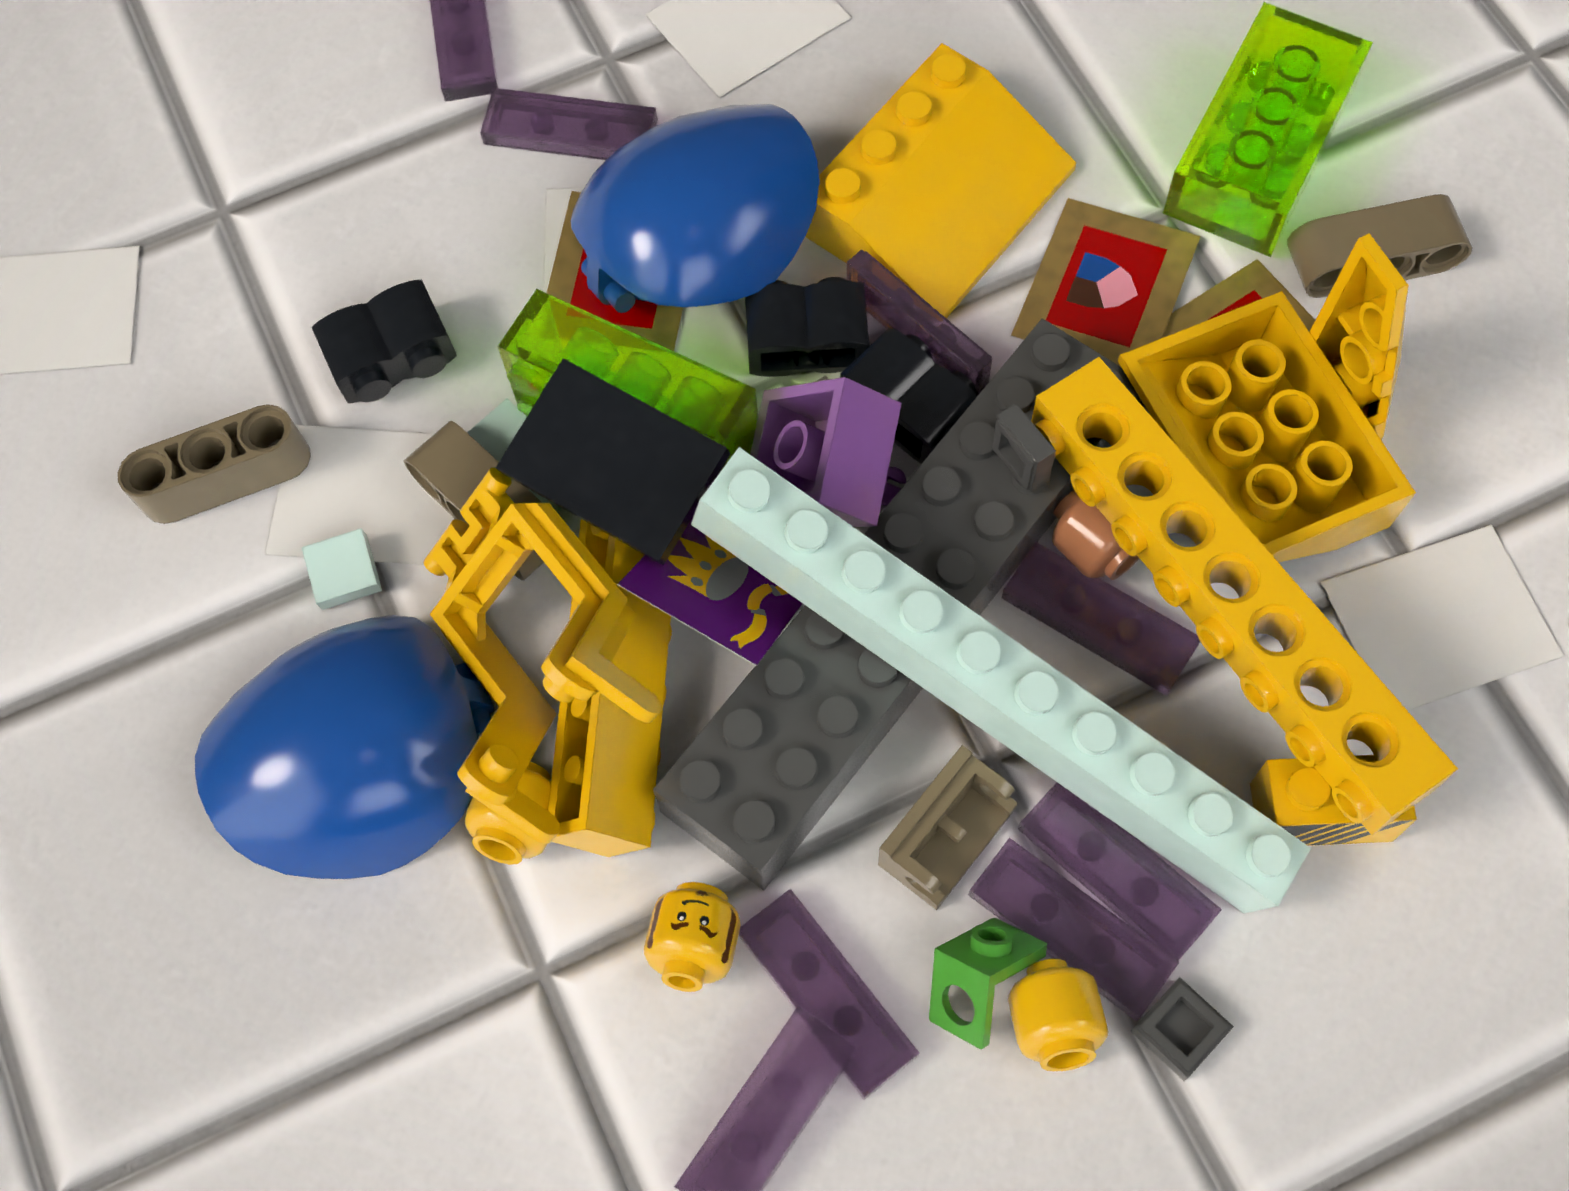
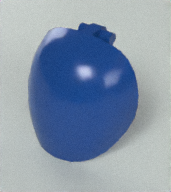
(698, 208)
(344, 752)

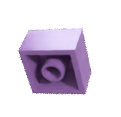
(832, 445)

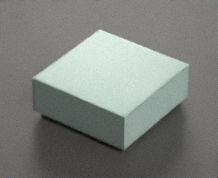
(341, 569)

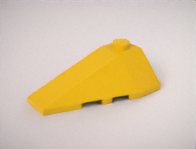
(1364, 328)

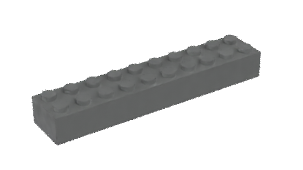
(824, 700)

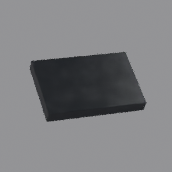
(613, 461)

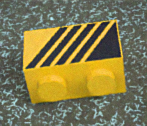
(1304, 806)

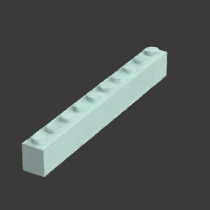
(999, 685)

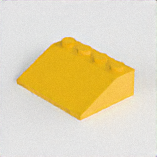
(939, 180)
(1271, 428)

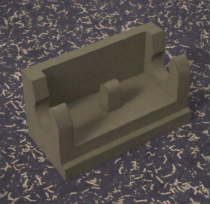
(948, 828)

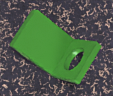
(977, 964)

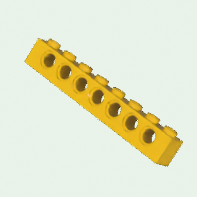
(1269, 600)

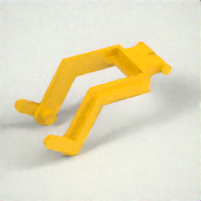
(478, 567)

